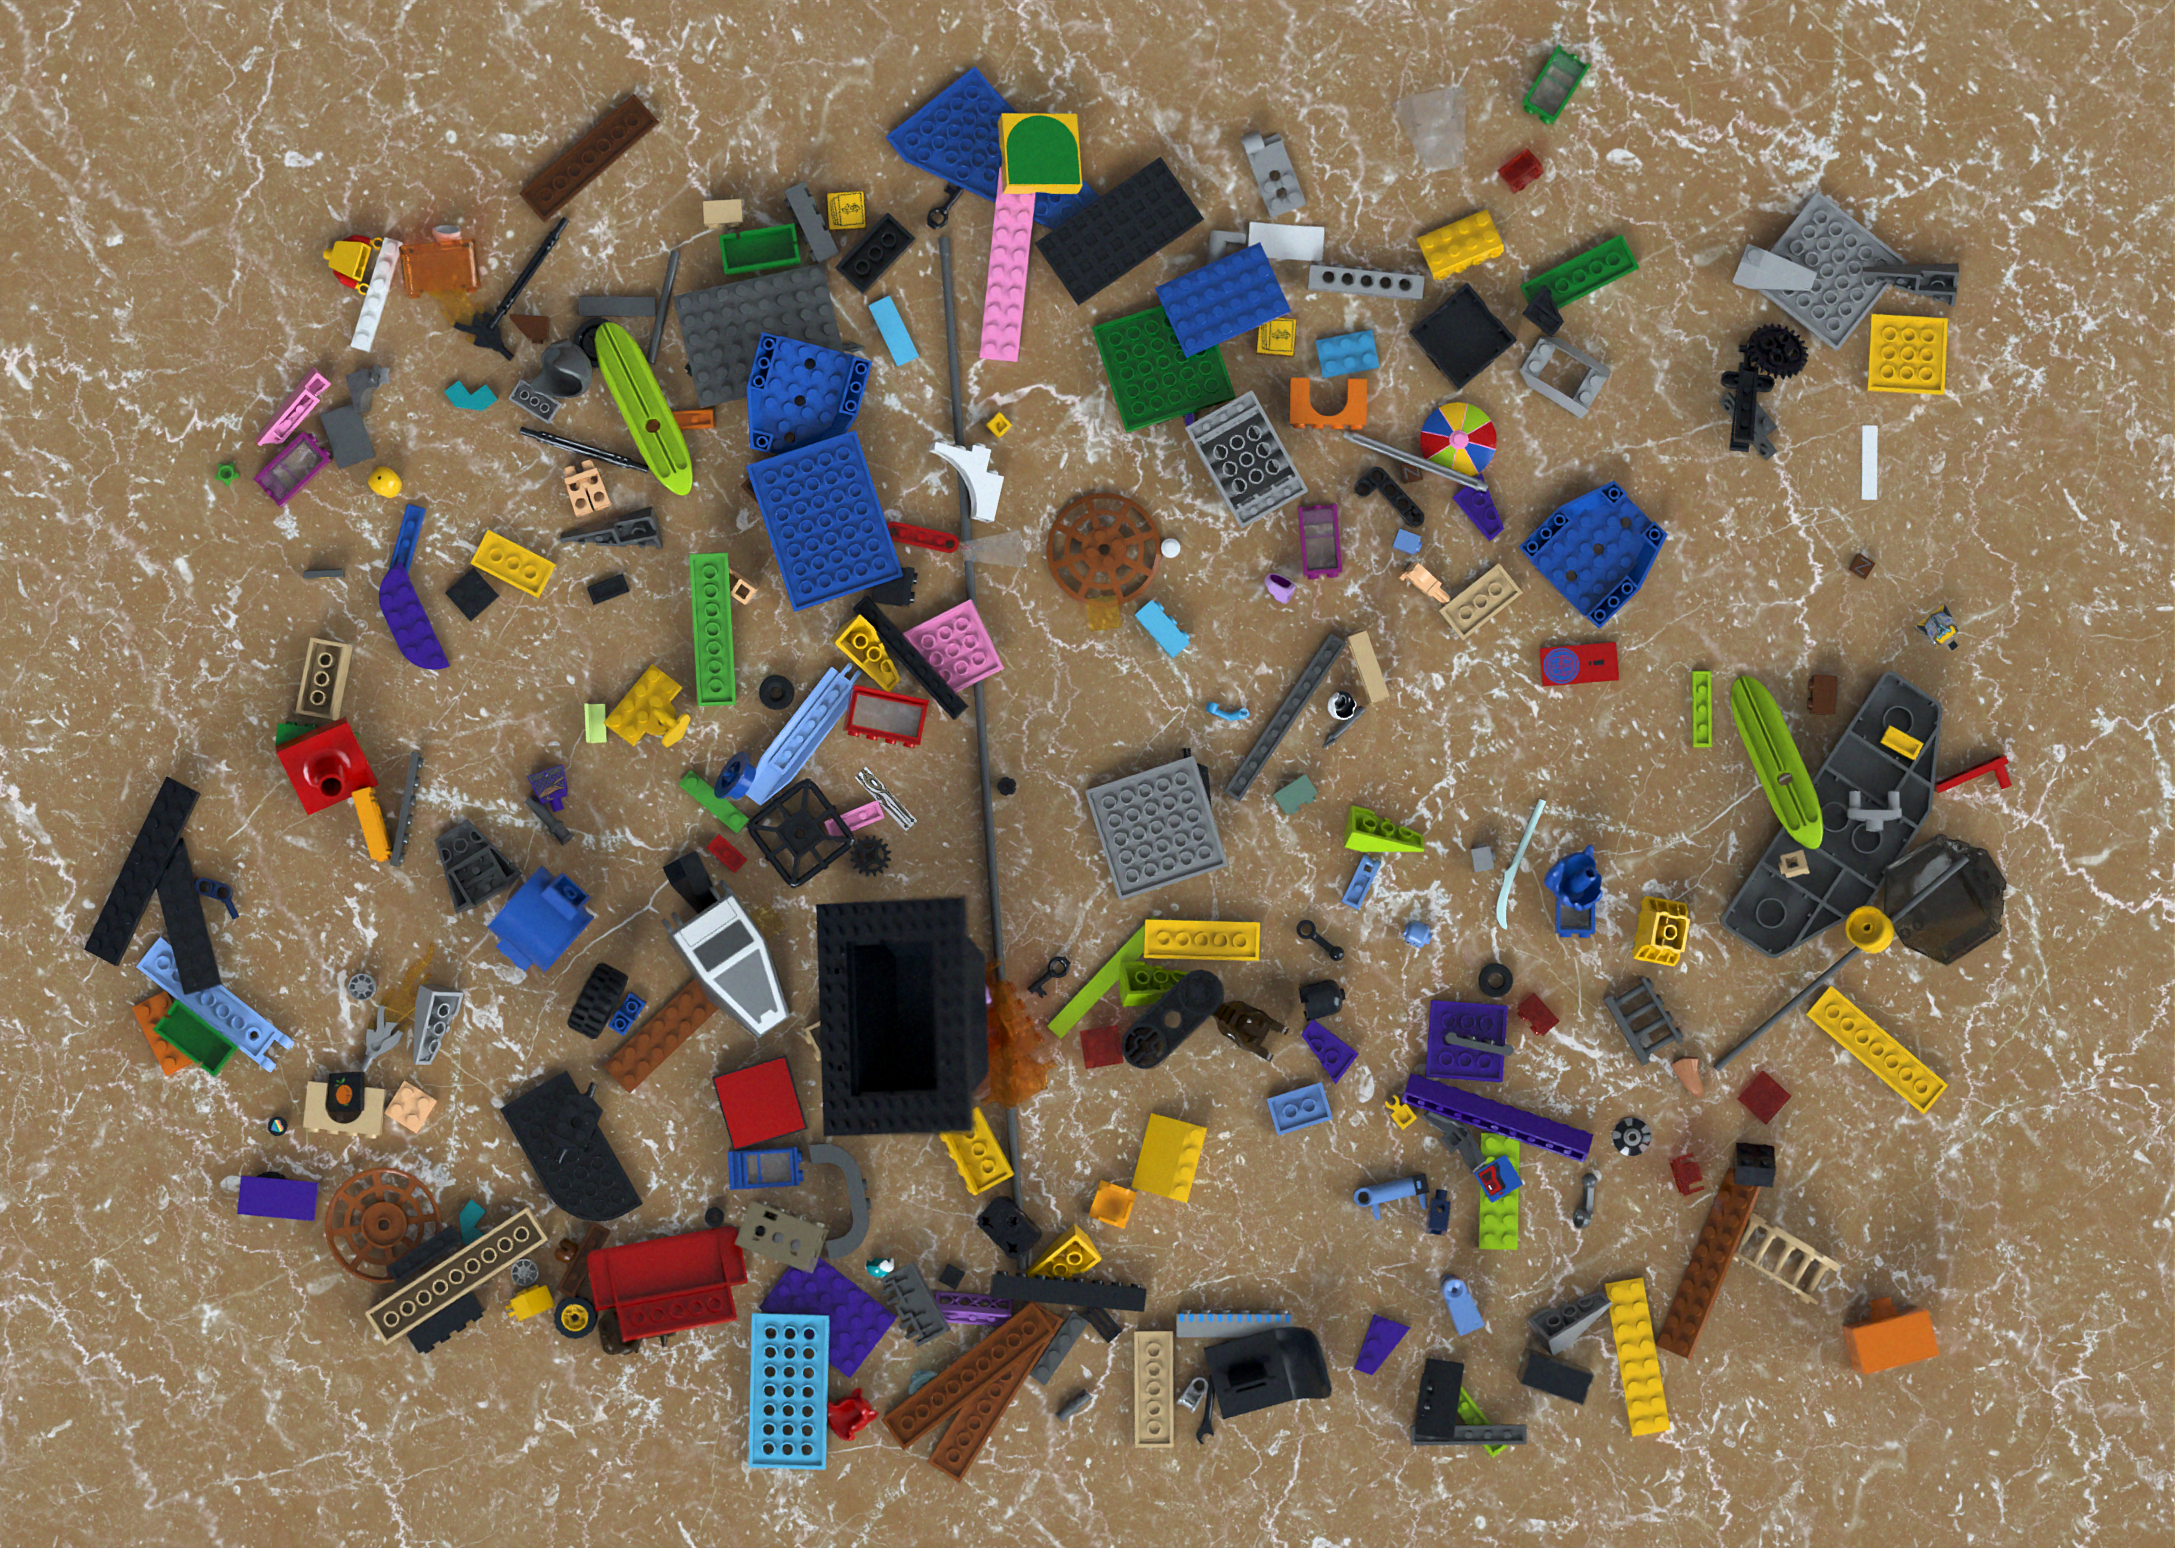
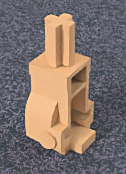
(1425, 582)

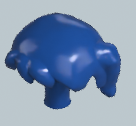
(1575, 880)

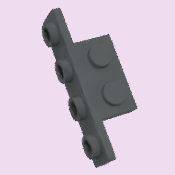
(1763, 426)

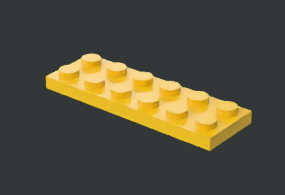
(1201, 940)

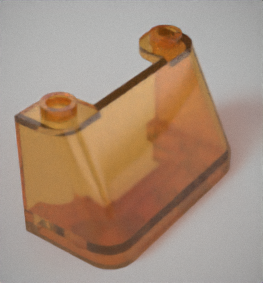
(440, 267)

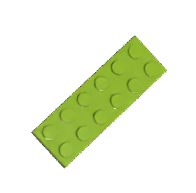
(1499, 1219)

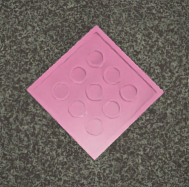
(957, 646)

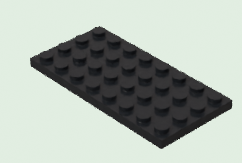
(1119, 231)

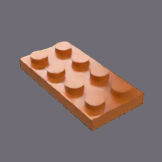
(148, 1015)

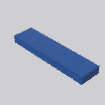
(408, 536)

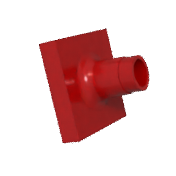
(326, 765)

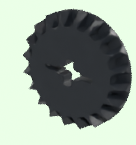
(582, 339)

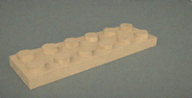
(1153, 1389)

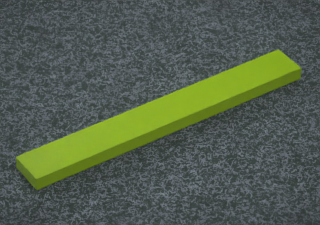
(1097, 985)

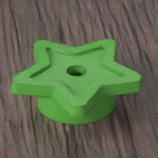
(226, 478)

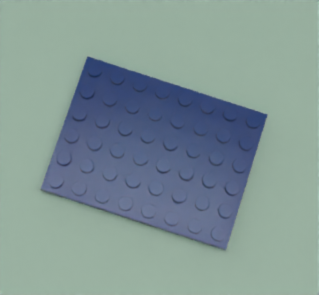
(824, 520)

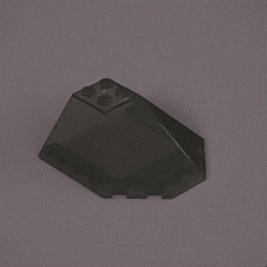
(1958, 912)

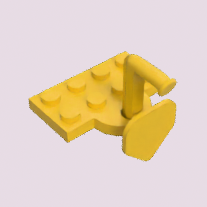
(647, 707)

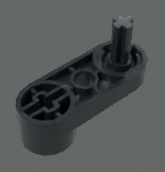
(1193, 1013)

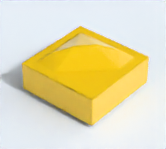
(998, 425)

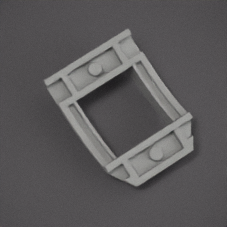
(1586, 390)

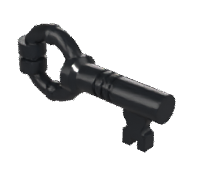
(954, 195)
(1051, 973)

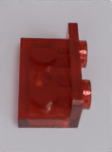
(1521, 171)
(1537, 1014)

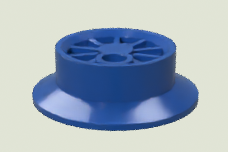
(735, 777)

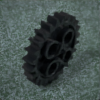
(1777, 351)

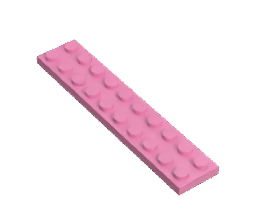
(1007, 275)

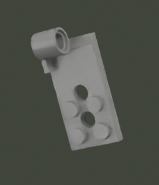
(1271, 156)

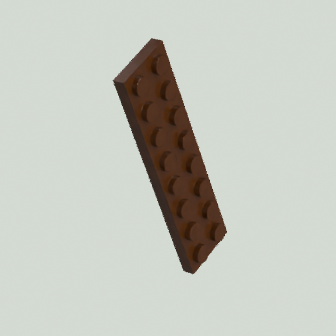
(589, 158)

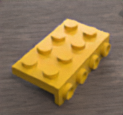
(1460, 245)
(978, 1156)

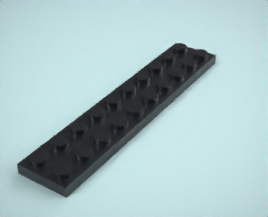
(142, 871)

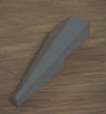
(1931, 280)
(628, 529)

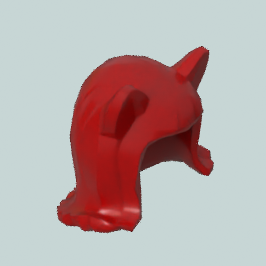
(850, 1415)

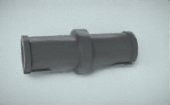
(1073, 1405)

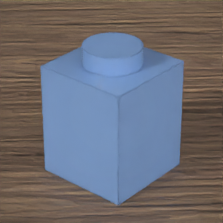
(1407, 542)

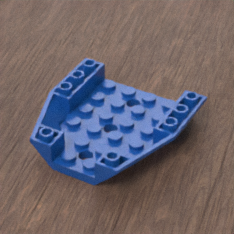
(830, 392)
(1567, 543)

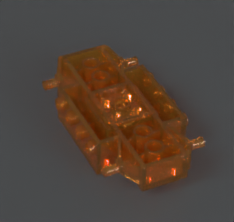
(1012, 1071)

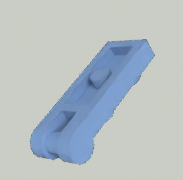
(1360, 882)

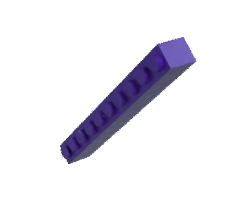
(1497, 1117)

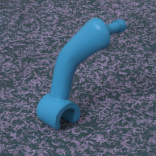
(1239, 714)

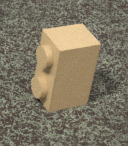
(723, 213)

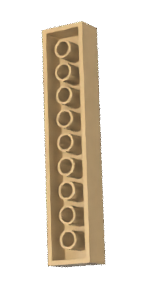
(457, 1276)

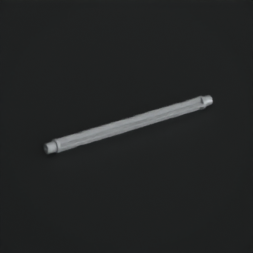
(1415, 460)

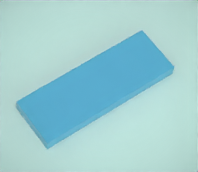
(893, 331)

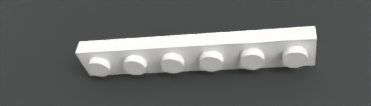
(376, 295)

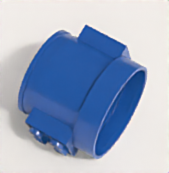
(541, 920)

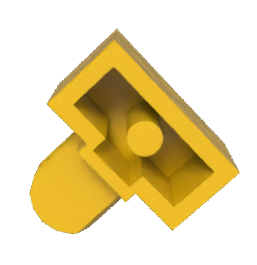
(530, 1302)

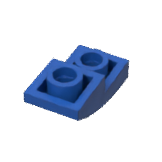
(627, 1013)

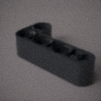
(1391, 499)

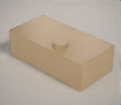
(324, 679)

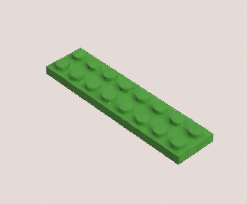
(712, 629)

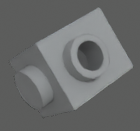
(1482, 858)

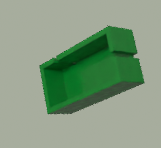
(760, 249)
(196, 1038)

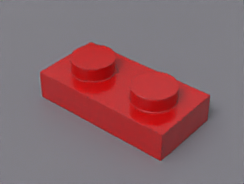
(726, 853)

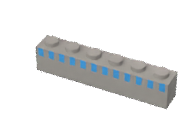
(1229, 1324)

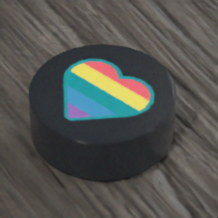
(277, 1126)

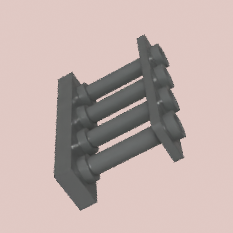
(1633, 1037)

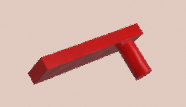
(1996, 764)

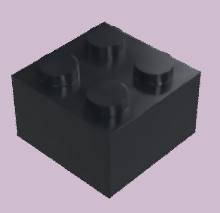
(1754, 1165)

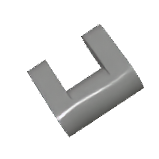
(1218, 243)

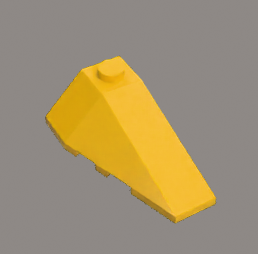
(862, 646)
(1066, 1256)

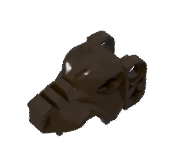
(1247, 1026)
(621, 1346)

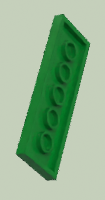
(1584, 273)

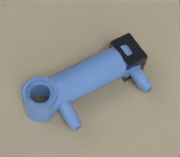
(1392, 1191)

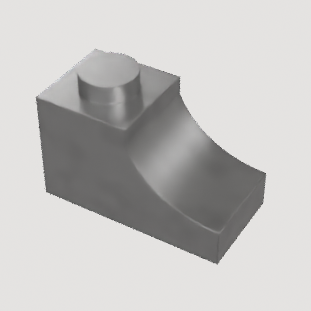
(361, 387)

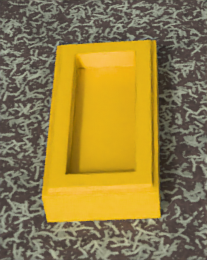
(1901, 742)

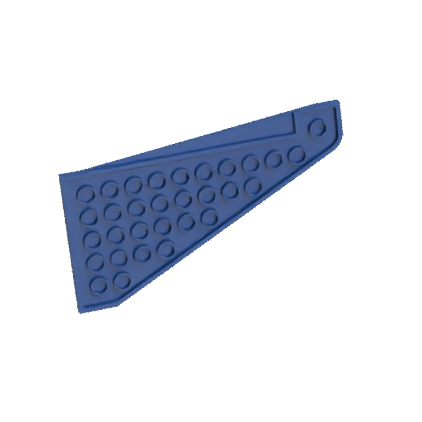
(960, 143)

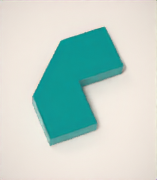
(477, 401)
(468, 1219)

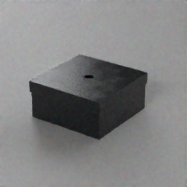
(1554, 1376)

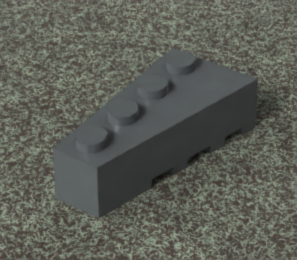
(811, 222)

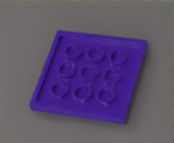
(1463, 1019)

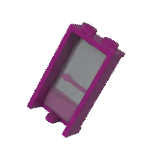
(293, 469)
(1320, 541)

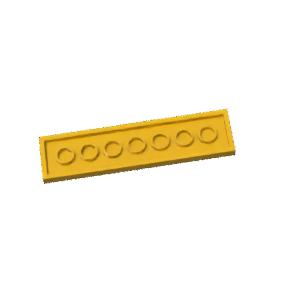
(1876, 1050)
(1637, 1357)

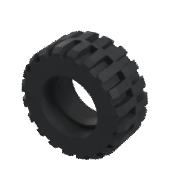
(597, 1000)

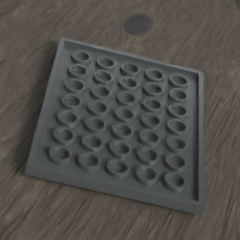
(726, 322)

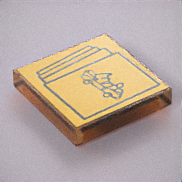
(846, 211)
(1277, 337)

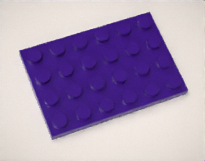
(854, 1316)

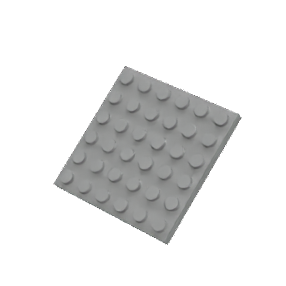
(1836, 249)
(1157, 828)

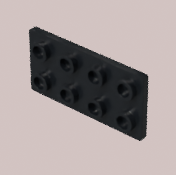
(1439, 1398)

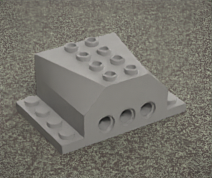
(1246, 459)

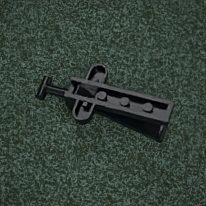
(1747, 384)

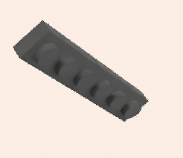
(405, 817)
(1477, 1435)

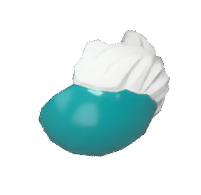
(879, 1267)

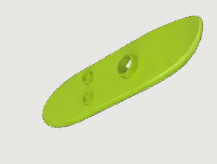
(641, 401)
(1772, 756)

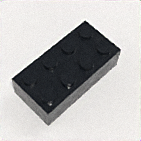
(875, 254)

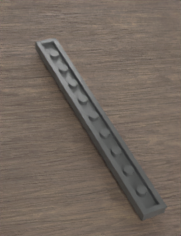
(1285, 717)

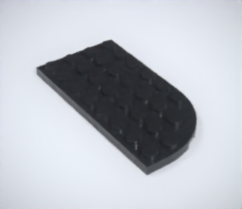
(586, 1182)

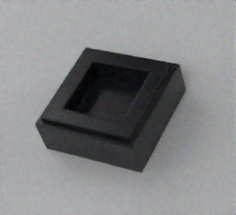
(952, 1276)

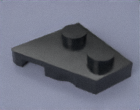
(1544, 312)

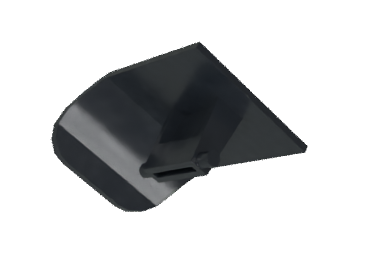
(1267, 1370)

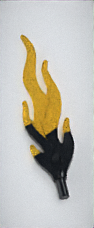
(468, 322)

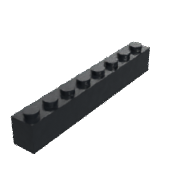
(1068, 1293)

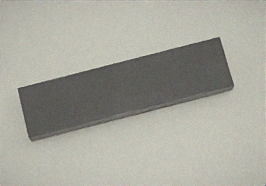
(617, 306)

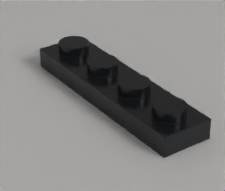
(424, 1254)

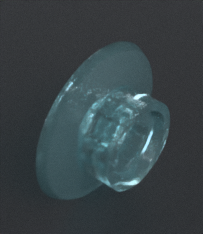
(920, 1379)

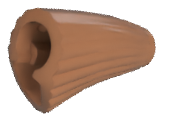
(1687, 1071)

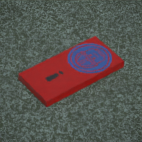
(1579, 664)

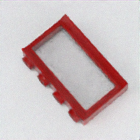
(885, 716)

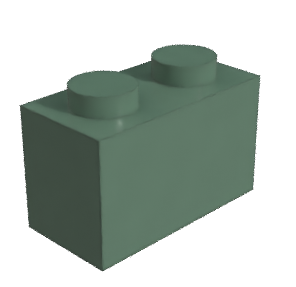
(1295, 794)

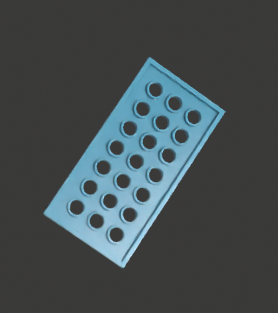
(759, 1399)

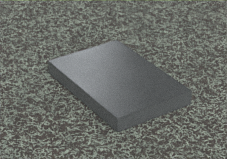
(347, 436)

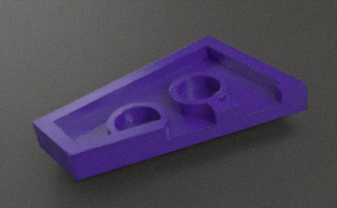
(1480, 510)
(1331, 1051)

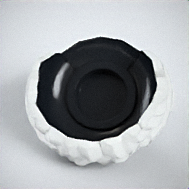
(1341, 705)

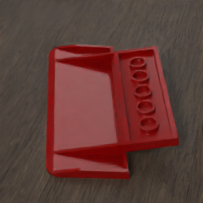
(669, 1282)

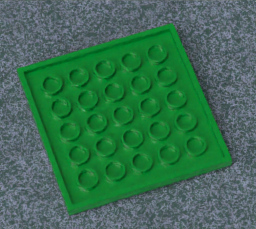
(1151, 372)

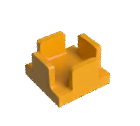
(1112, 1204)

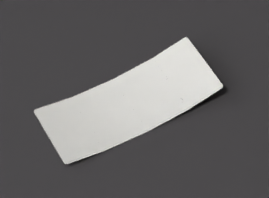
(1288, 241)

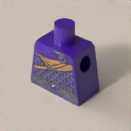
(550, 786)

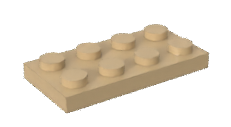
(1480, 601)

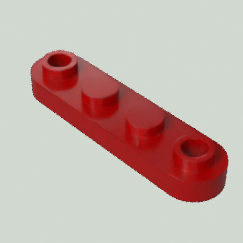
(923, 537)

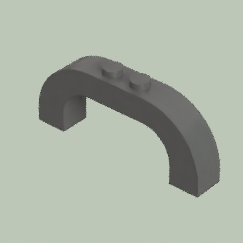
(859, 1203)

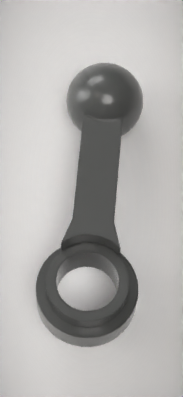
(1582, 1216)

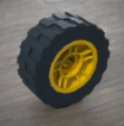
(572, 1328)

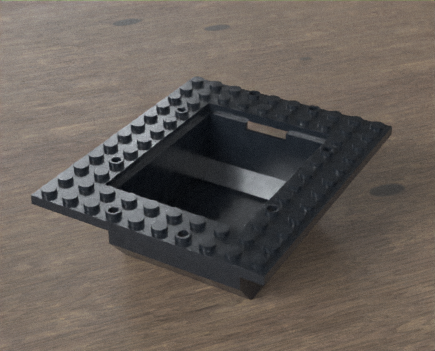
(900, 1017)

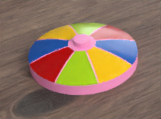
(1459, 438)

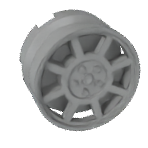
(362, 987)
(524, 1272)

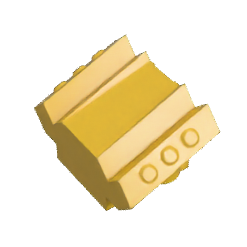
(1661, 931)

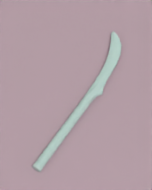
(1510, 873)

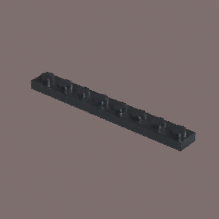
(911, 658)

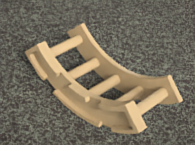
(1790, 1244)

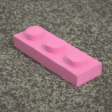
(857, 818)

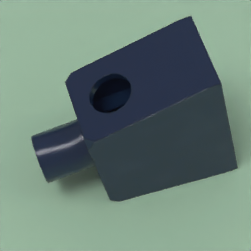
(1438, 1222)

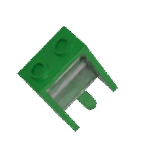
(1555, 86)

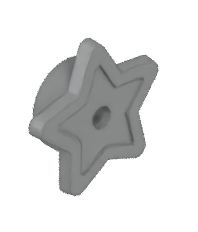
(384, 379)

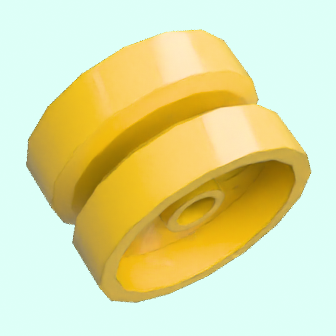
(1869, 929)

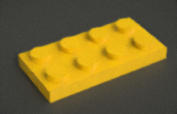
(513, 564)

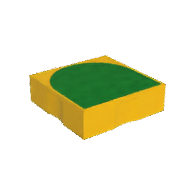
(1040, 153)

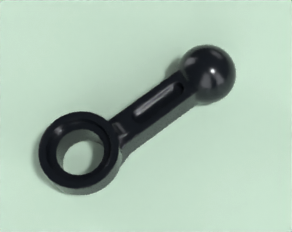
(1335, 952)

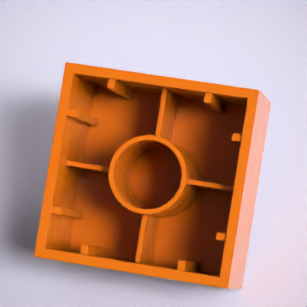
(1890, 1337)

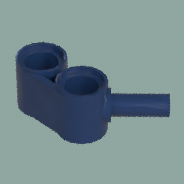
(213, 892)

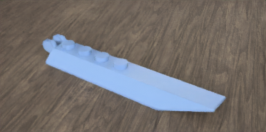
(802, 734)

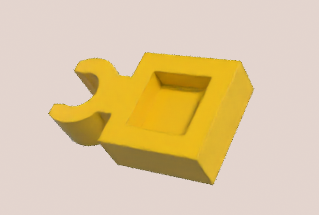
(1402, 1114)

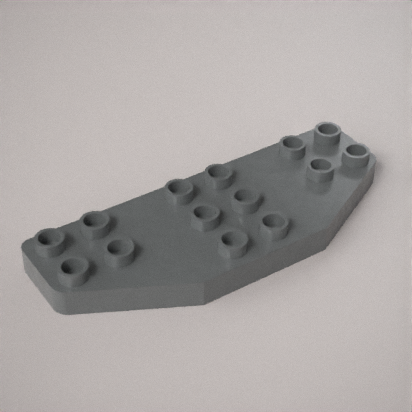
(1850, 863)

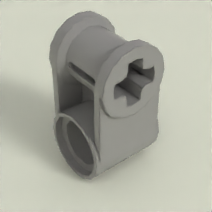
(1193, 1394)

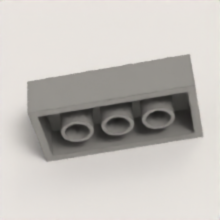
(538, 405)

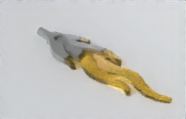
(390, 1015)

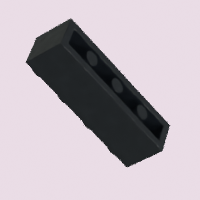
(446, 1322)

